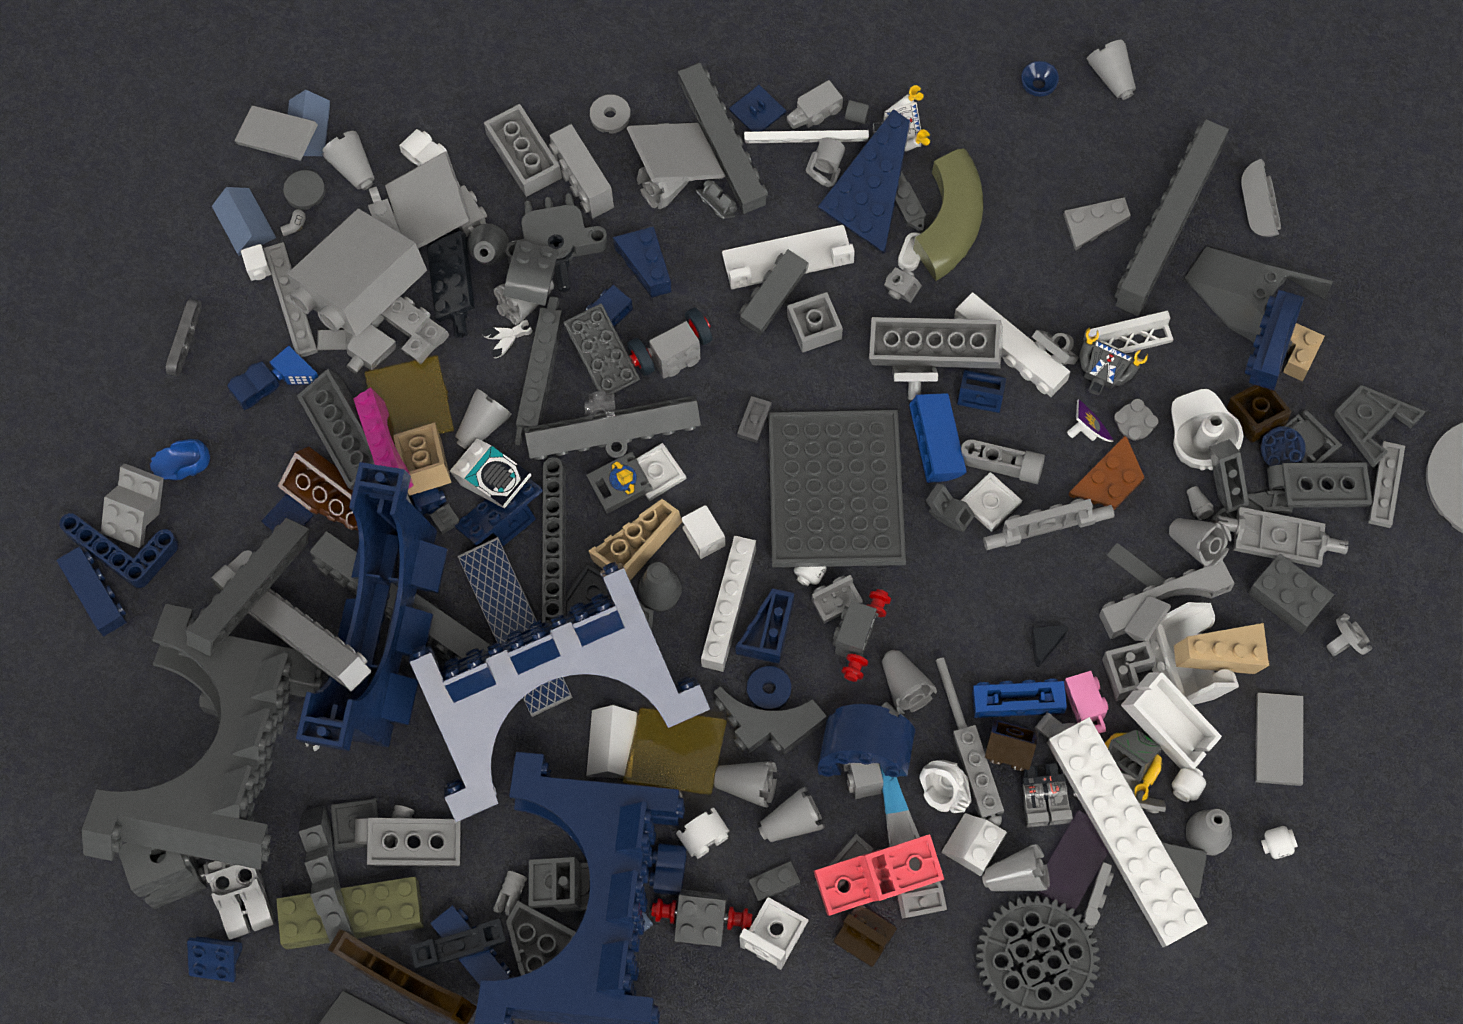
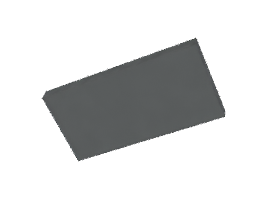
(601, 350)

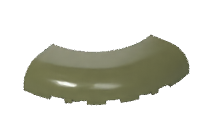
(960, 216)

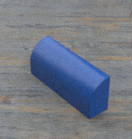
(937, 437)

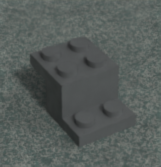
(559, 884)

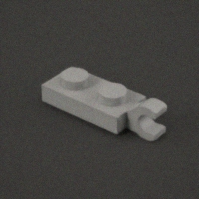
(382, 210)

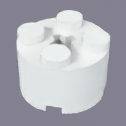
(702, 833)

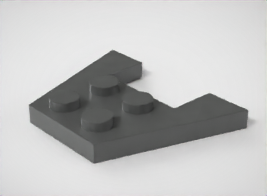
(1367, 413)

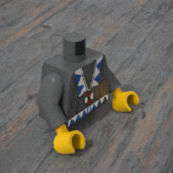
(1106, 364)

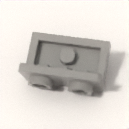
(832, 599)

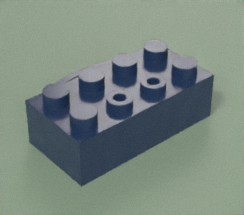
(1274, 339)

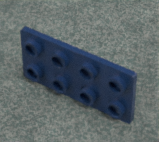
(501, 522)

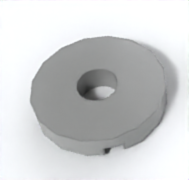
(610, 103)

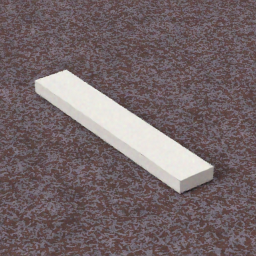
(806, 136)

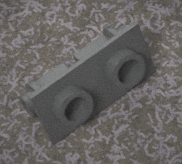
(723, 206)

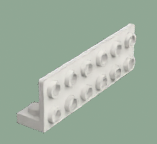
(820, 248)

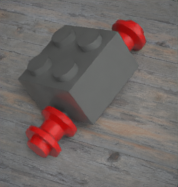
(856, 630)
(701, 917)

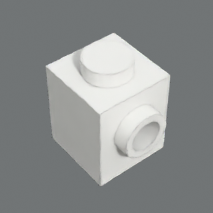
(256, 262)

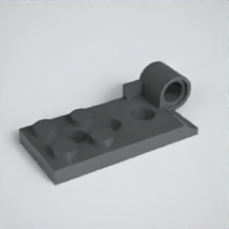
(1289, 478)

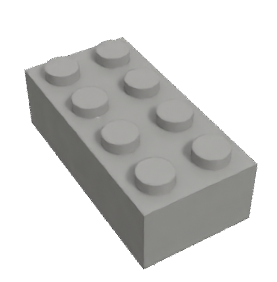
(523, 150)
(581, 172)

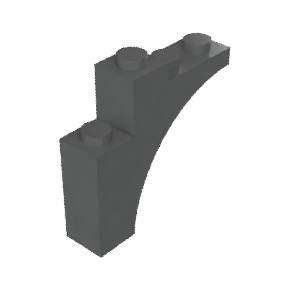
(756, 726)

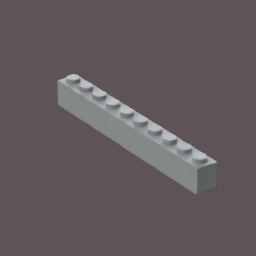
(310, 639)

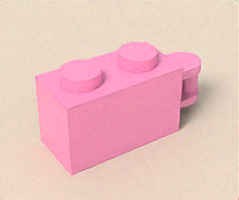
(1086, 699)

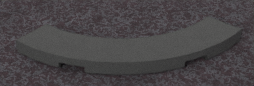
(1269, 501)

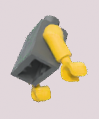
(1137, 757)

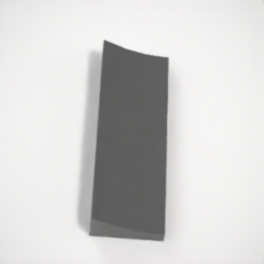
(337, 423)

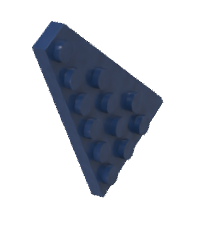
(868, 188)

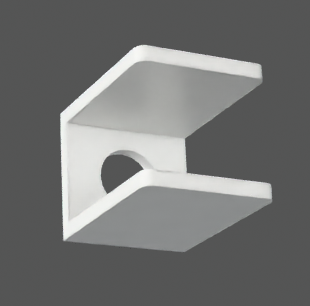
(703, 532)

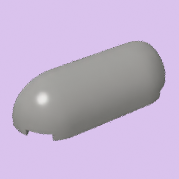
(1260, 200)

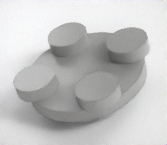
(1135, 420)

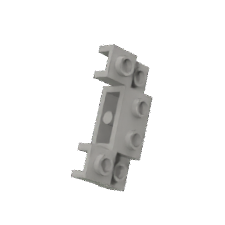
(416, 324)

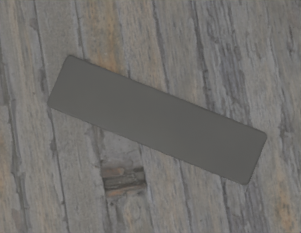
(1135, 566)

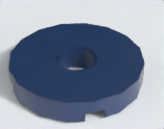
(765, 676)

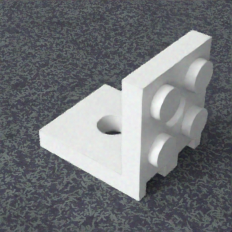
(769, 946)

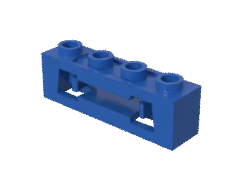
(1051, 699)

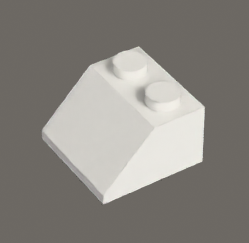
(974, 843)

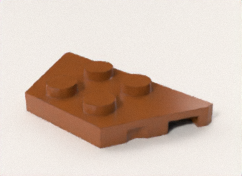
(1112, 477)

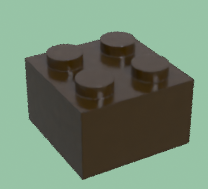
(1258, 411)
(1011, 745)

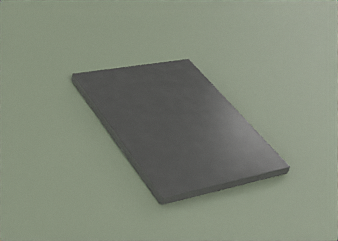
(836, 489)

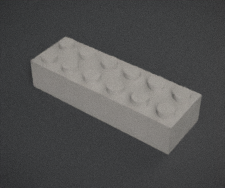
(936, 342)

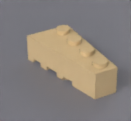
(638, 539)
(1232, 649)

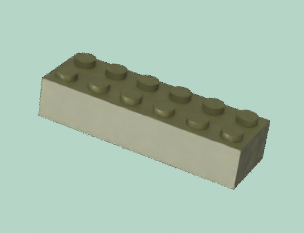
(370, 908)

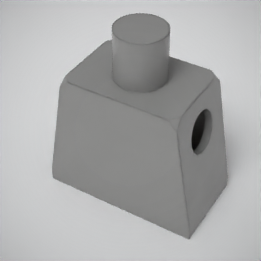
(369, 349)

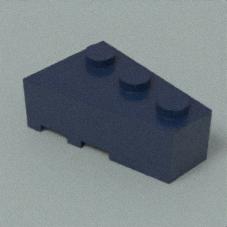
(645, 259)
(769, 628)

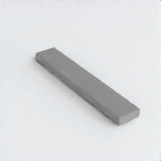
(295, 319)

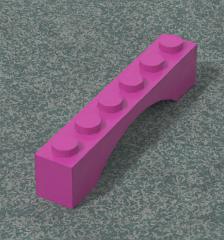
(373, 417)

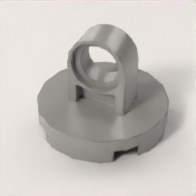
(1351, 635)

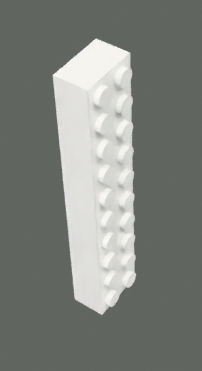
(1126, 832)

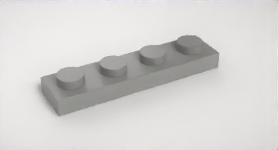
(1386, 485)

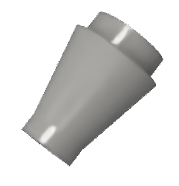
(1200, 505)

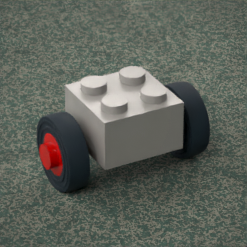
(673, 348)

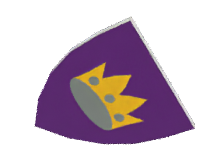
(1088, 424)

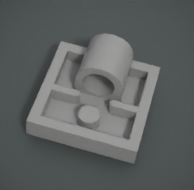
(1050, 343)

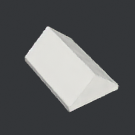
(610, 741)

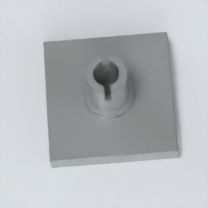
(914, 376)

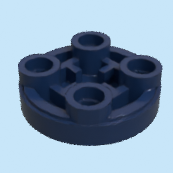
(1283, 446)

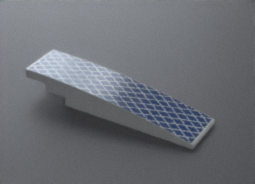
(507, 611)

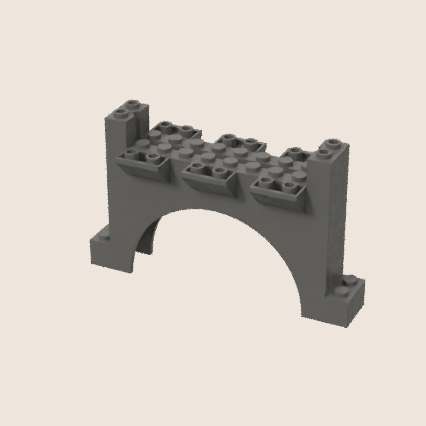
(212, 803)

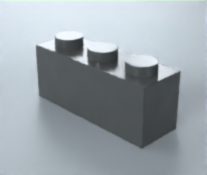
(1229, 475)

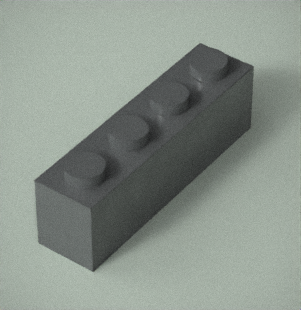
(773, 292)

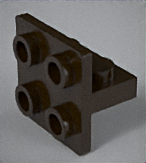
(865, 935)

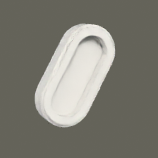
(908, 258)

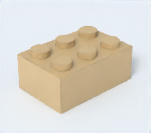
(424, 457)

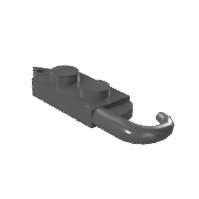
(909, 205)

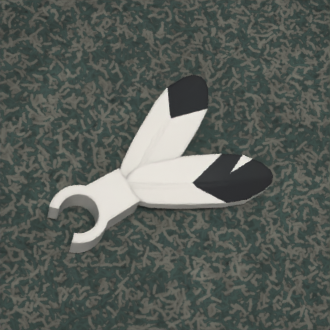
(507, 337)

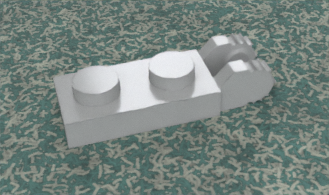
(1097, 897)

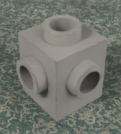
(902, 284)

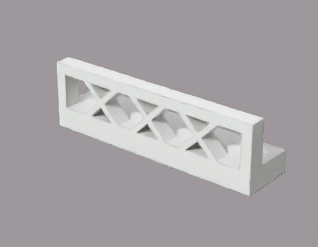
(1133, 327)

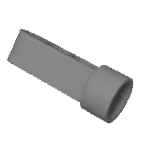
(1027, 464)

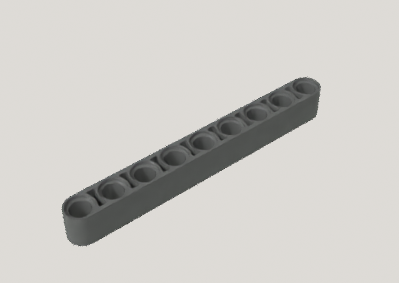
(554, 540)

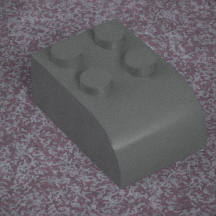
(530, 272)

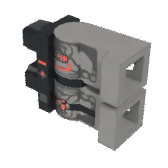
(1044, 791)

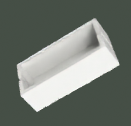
(1171, 720)

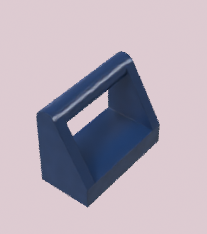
(981, 397)

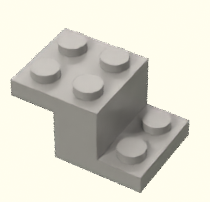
(132, 505)

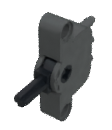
(562, 228)

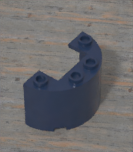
(866, 736)

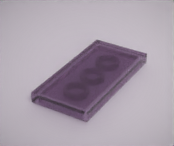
(1075, 862)

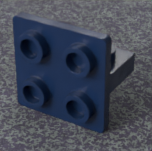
(213, 958)

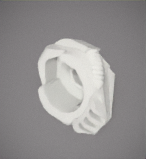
(945, 786)

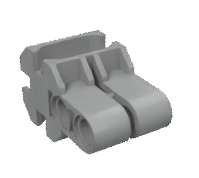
(229, 898)

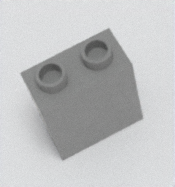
(355, 273)

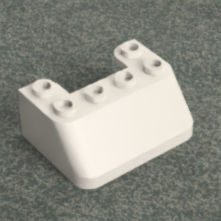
(1194, 684)

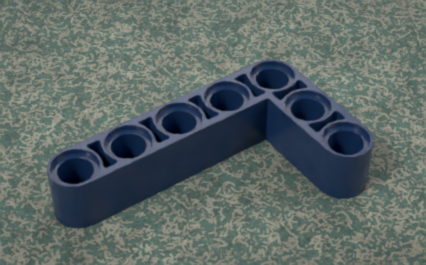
(115, 554)

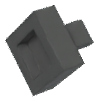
(444, 518)

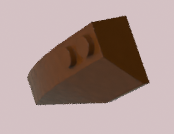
(318, 487)

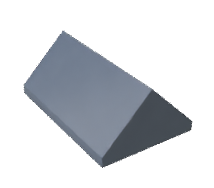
(313, 108)
(242, 218)

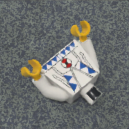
(908, 109)

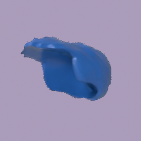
(181, 460)

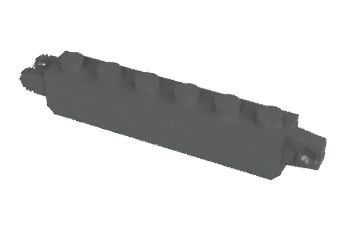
(540, 368)

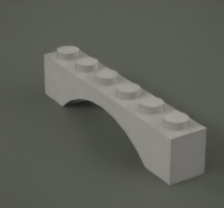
(1205, 582)

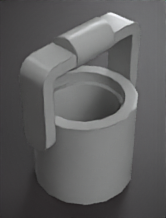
(826, 159)

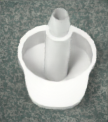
(1200, 423)

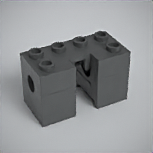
(161, 874)

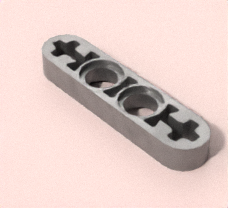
(183, 337)

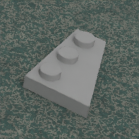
(1092, 220)

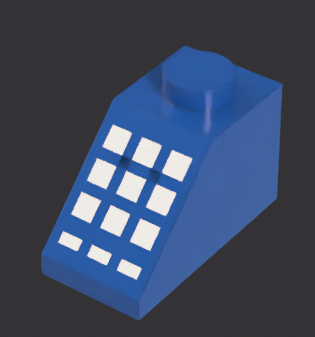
(292, 368)

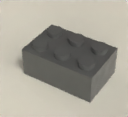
(1290, 594)

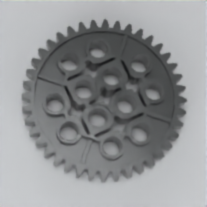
(1075, 971)

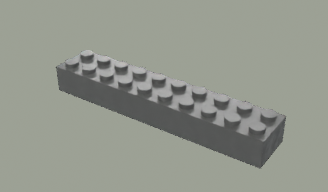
(1170, 217)
(445, 633)

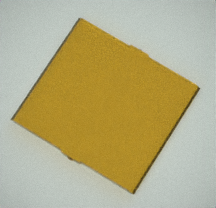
(412, 395)
(675, 756)

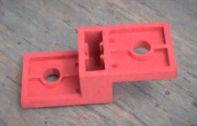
(878, 875)

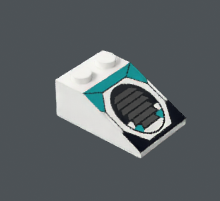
(489, 473)

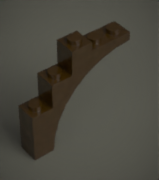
(401, 980)

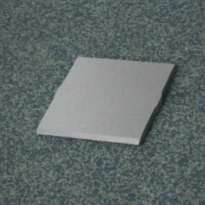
(675, 152)
(428, 201)

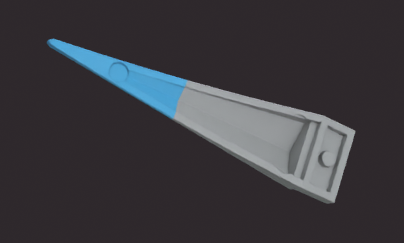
(900, 830)

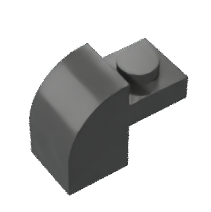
(948, 510)

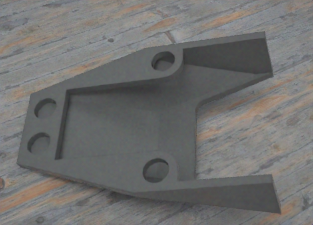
(1241, 285)

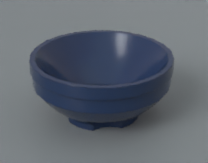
(1040, 71)

